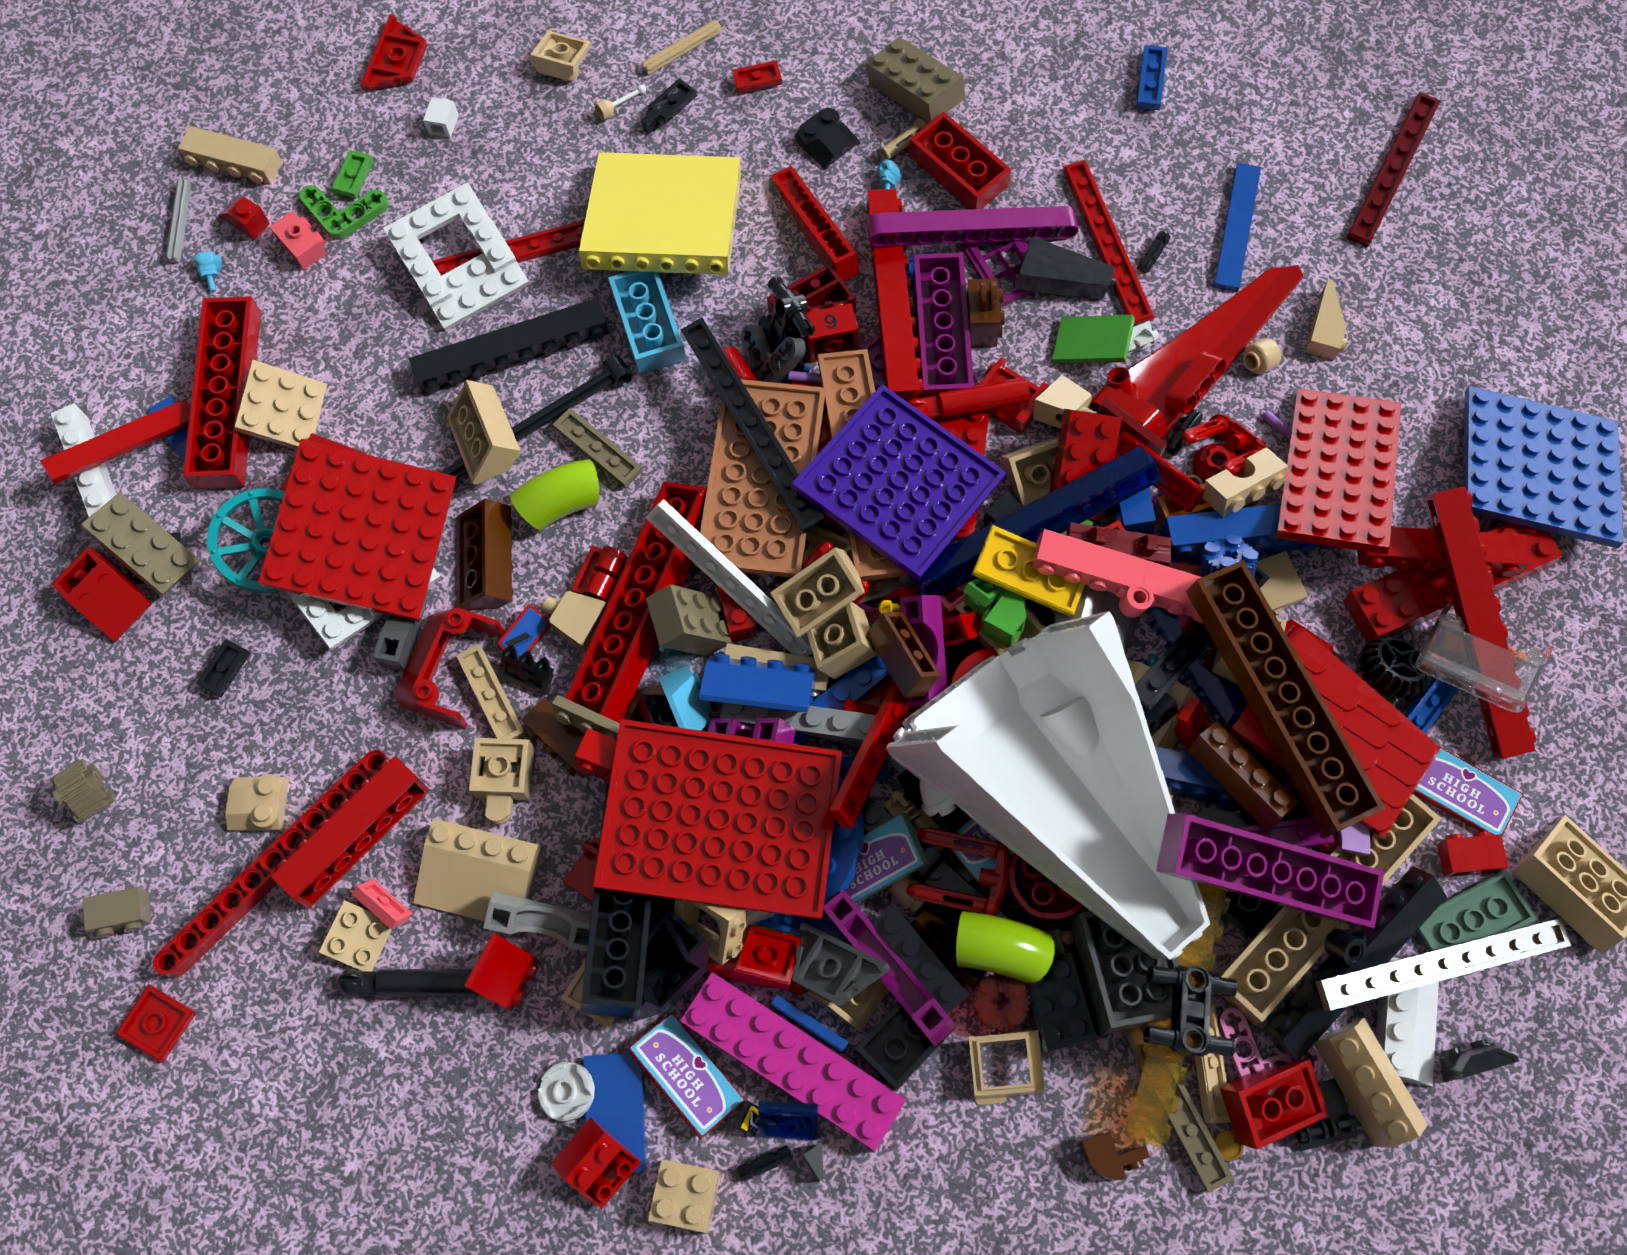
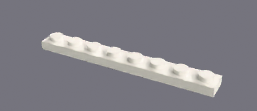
(727, 577)

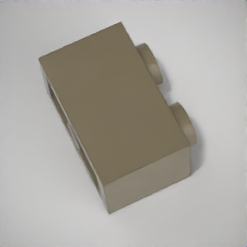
(116, 911)

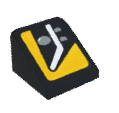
(747, 1119)

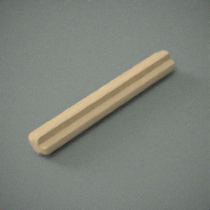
(681, 46)

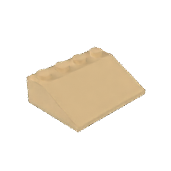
(468, 865)
(1578, 883)

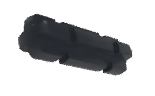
(1153, 251)
(764, 1163)

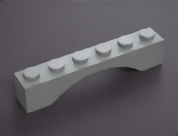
(822, 722)

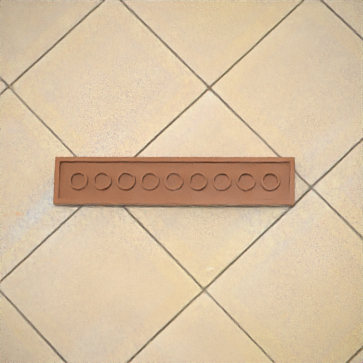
(848, 387)

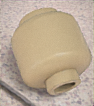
(1262, 355)

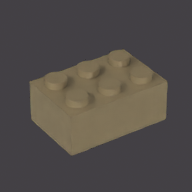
(688, 620)

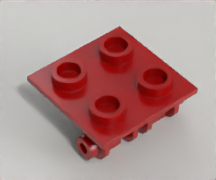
(583, 872)

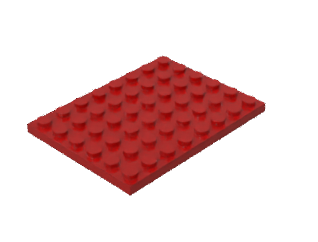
(718, 819)

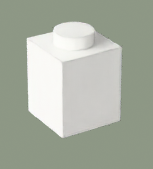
(441, 117)

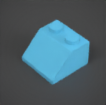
(683, 697)

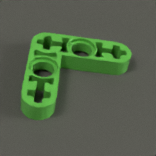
(338, 218)

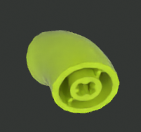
(557, 493)
(1003, 947)

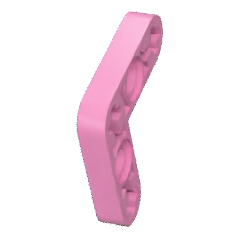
(1254, 1052)

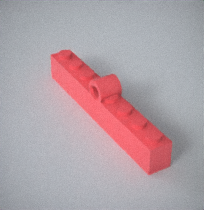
(1117, 573)

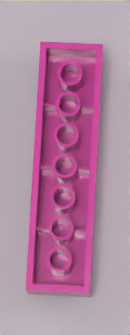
(793, 1061)

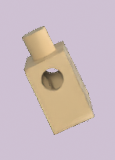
(1059, 396)
(575, 617)

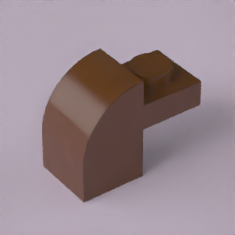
(1104, 1160)

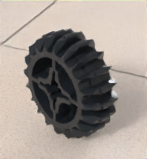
(1392, 668)

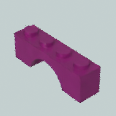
(925, 618)

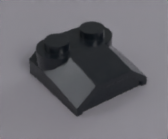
(825, 137)
(1478, 1059)

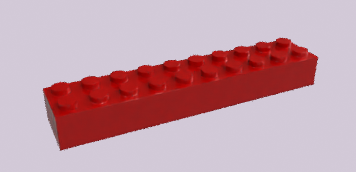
(626, 630)

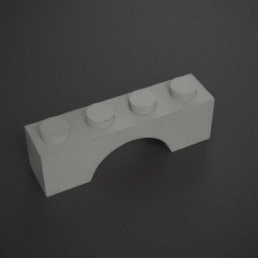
(517, 914)

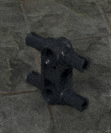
(787, 319)
(1190, 1011)

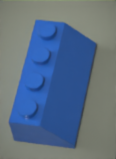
(758, 683)

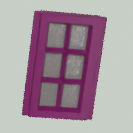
(999, 262)

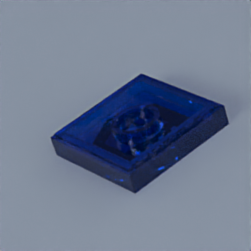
(788, 1120)

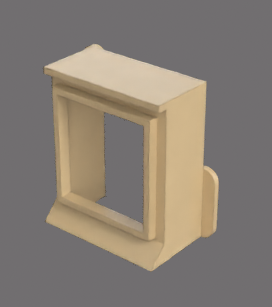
(999, 1094)

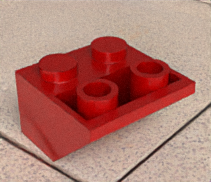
(595, 1163)

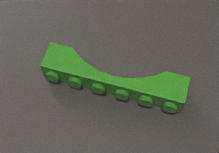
(1008, 616)

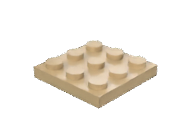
(279, 405)

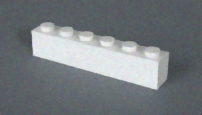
(93, 483)

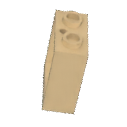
(720, 947)

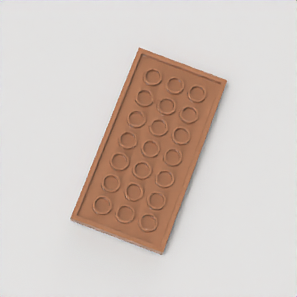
(742, 506)

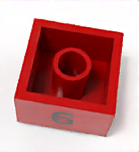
(834, 331)

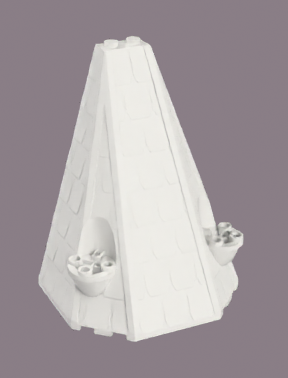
(1063, 773)

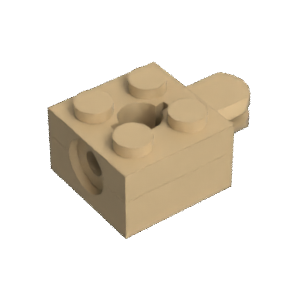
(501, 774)

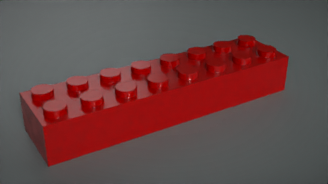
(224, 353)
(1418, 596)

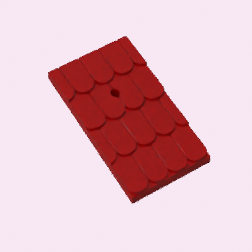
(1386, 747)

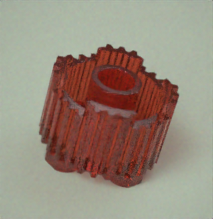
(1011, 991)

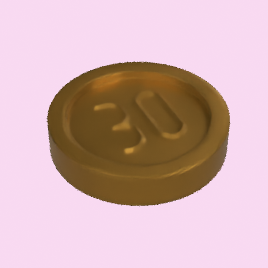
(1228, 1145)

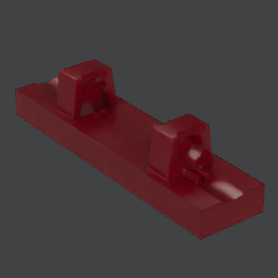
(1155, 548)

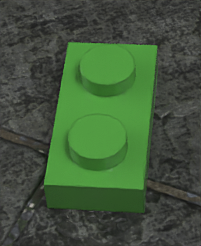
(352, 174)

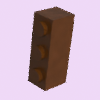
(903, 654)
(558, 738)

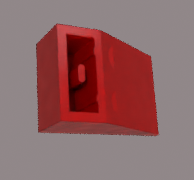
(101, 593)

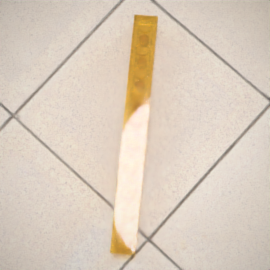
(1163, 1067)

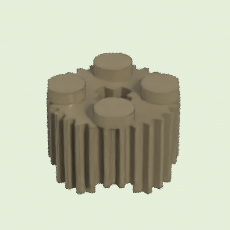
(82, 790)

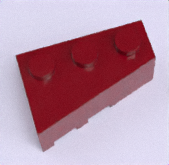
(821, 289)

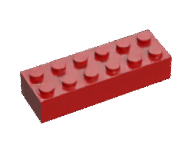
(350, 833)

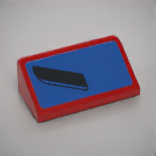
(525, 631)

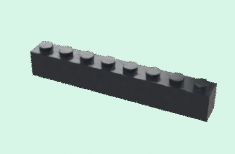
(509, 346)

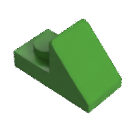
(981, 595)

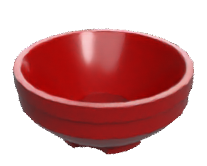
(1202, 464)

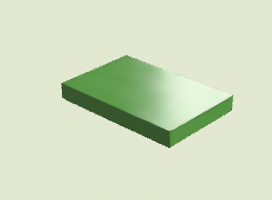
(1093, 339)

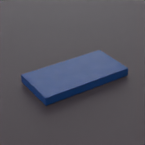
(619, 1101)

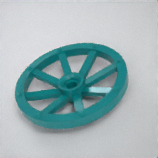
(258, 538)

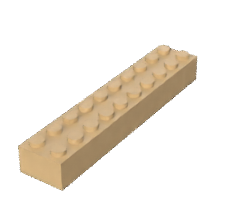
(1295, 939)

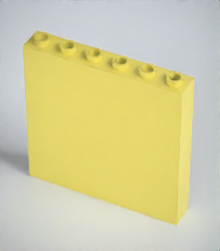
(661, 213)

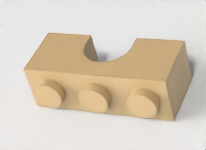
(1261, 475)

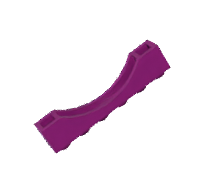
(899, 979)

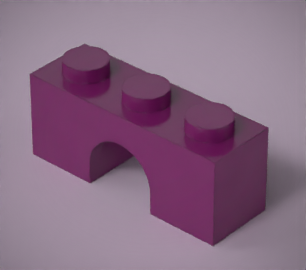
(765, 728)

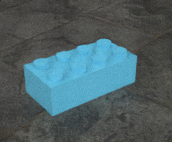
(647, 319)

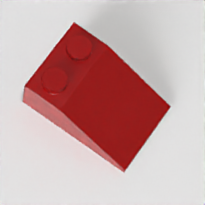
(502, 973)
(1273, 1103)

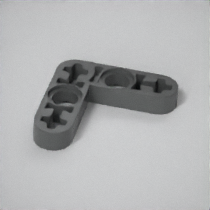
(768, 369)

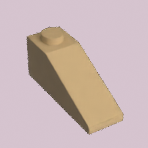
(1328, 326)

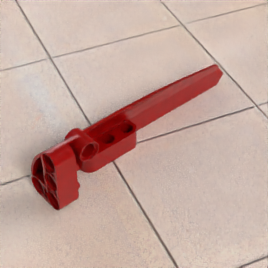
(1188, 366)

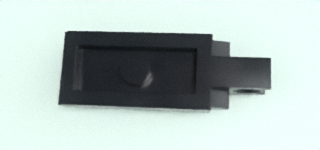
(668, 105)

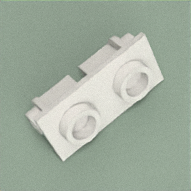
(1142, 337)

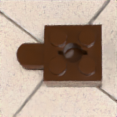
(985, 312)

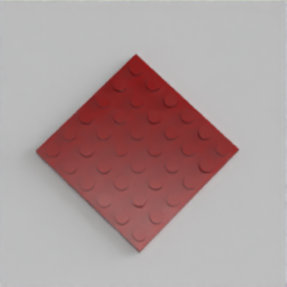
(358, 531)

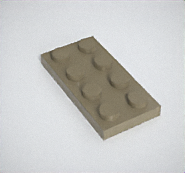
(140, 544)

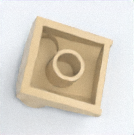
(559, 55)
(257, 803)

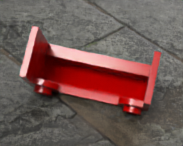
(416, 689)

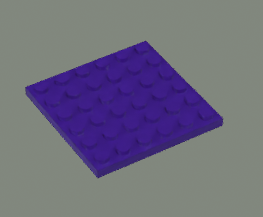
(898, 481)

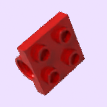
(600, 573)

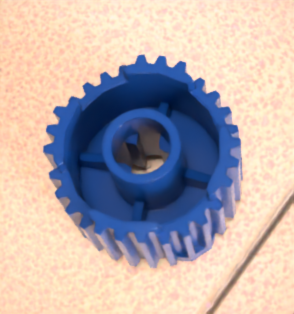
(1227, 552)

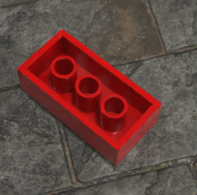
(959, 162)
(1084, 445)

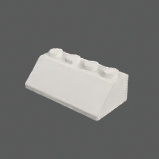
(1409, 1031)

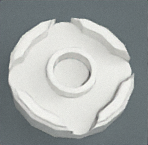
(566, 1091)

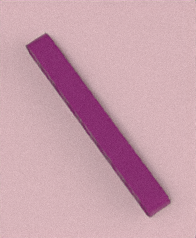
(971, 226)

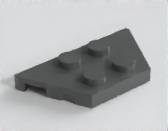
(833, 967)

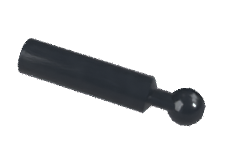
(406, 983)

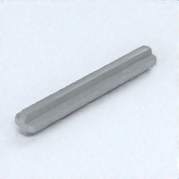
(178, 221)

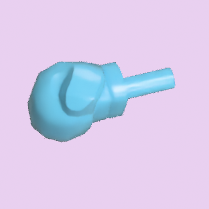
(888, 174)
(208, 267)

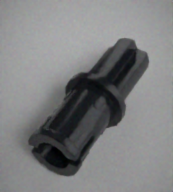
(1175, 442)

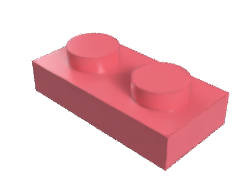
(382, 903)

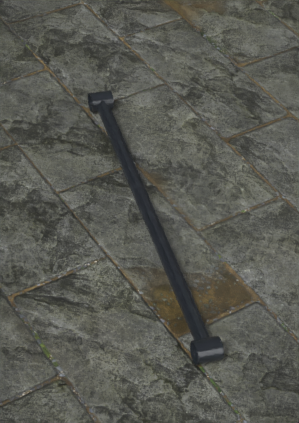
(614, 372)

